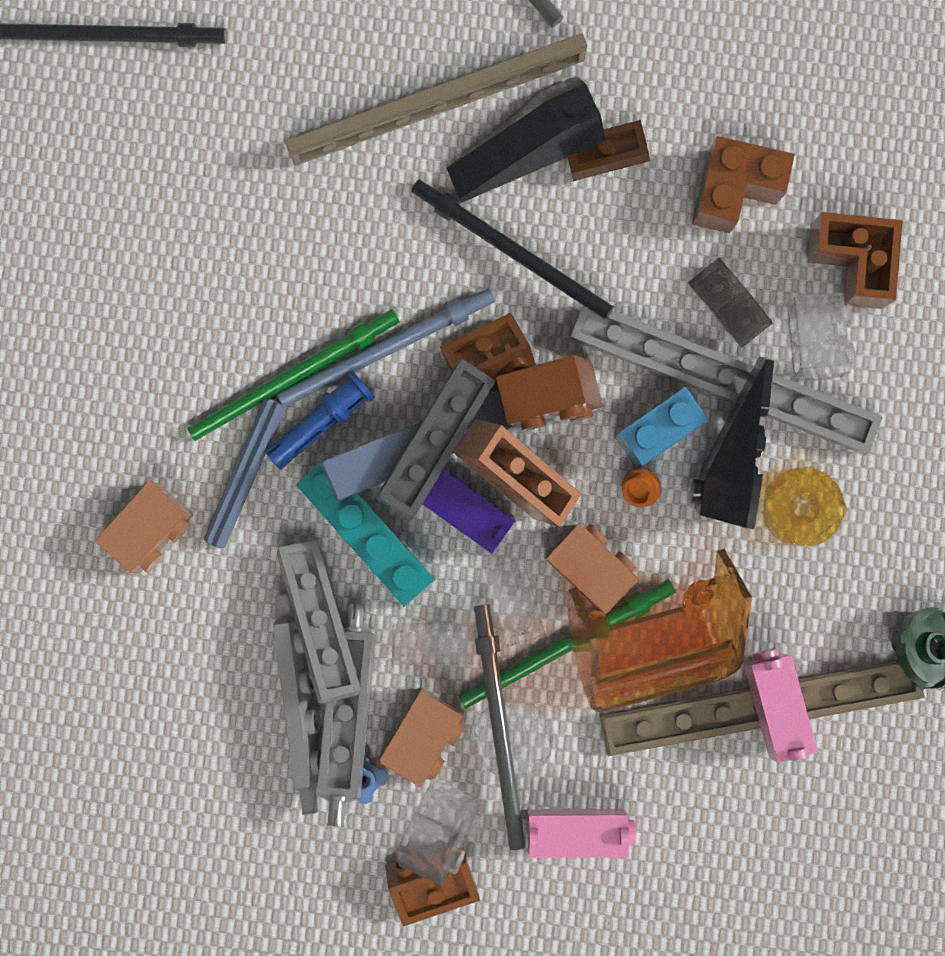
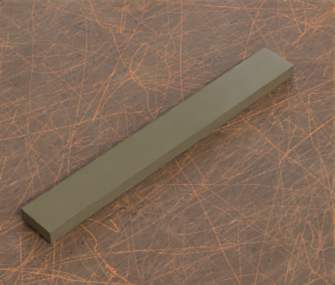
(437, 99)
(736, 711)

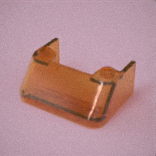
(666, 649)

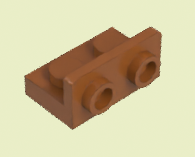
(493, 349)
(422, 898)

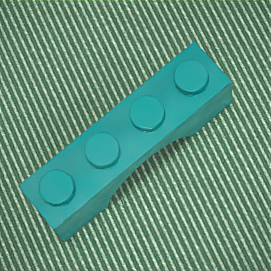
(368, 538)

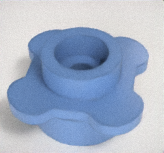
(375, 778)

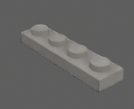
(318, 622)

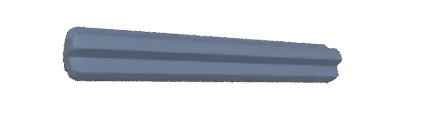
(244, 473)

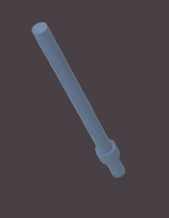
(455, 312)

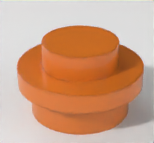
(641, 487)

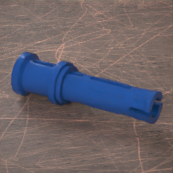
(333, 409)

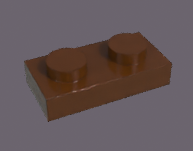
(623, 148)

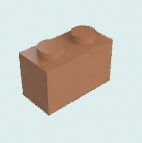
(145, 528)
(592, 567)
(422, 738)

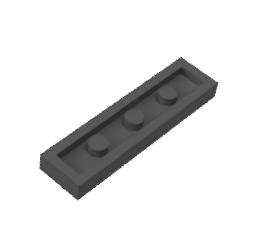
(435, 439)

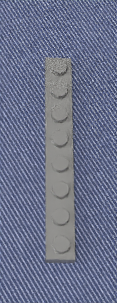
(725, 378)

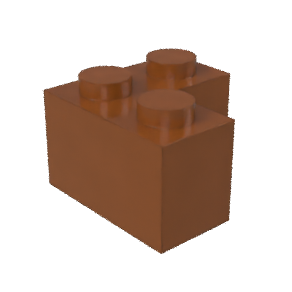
(739, 172)
(868, 251)
(550, 389)

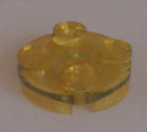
(827, 507)

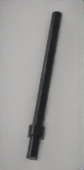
(184, 34)
(449, 208)

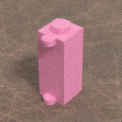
(780, 706)
(579, 833)

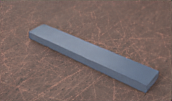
(374, 461)

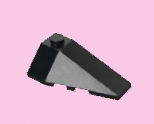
(538, 134)
(729, 479)

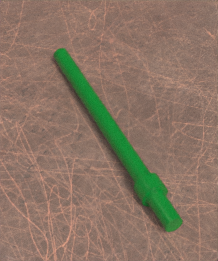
(360, 335)
(635, 605)

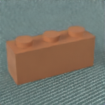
(517, 472)

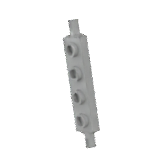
(300, 715)
(347, 726)

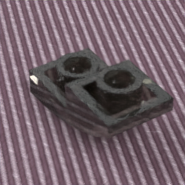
(730, 302)

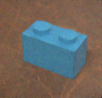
(661, 428)

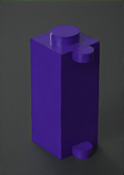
(468, 512)

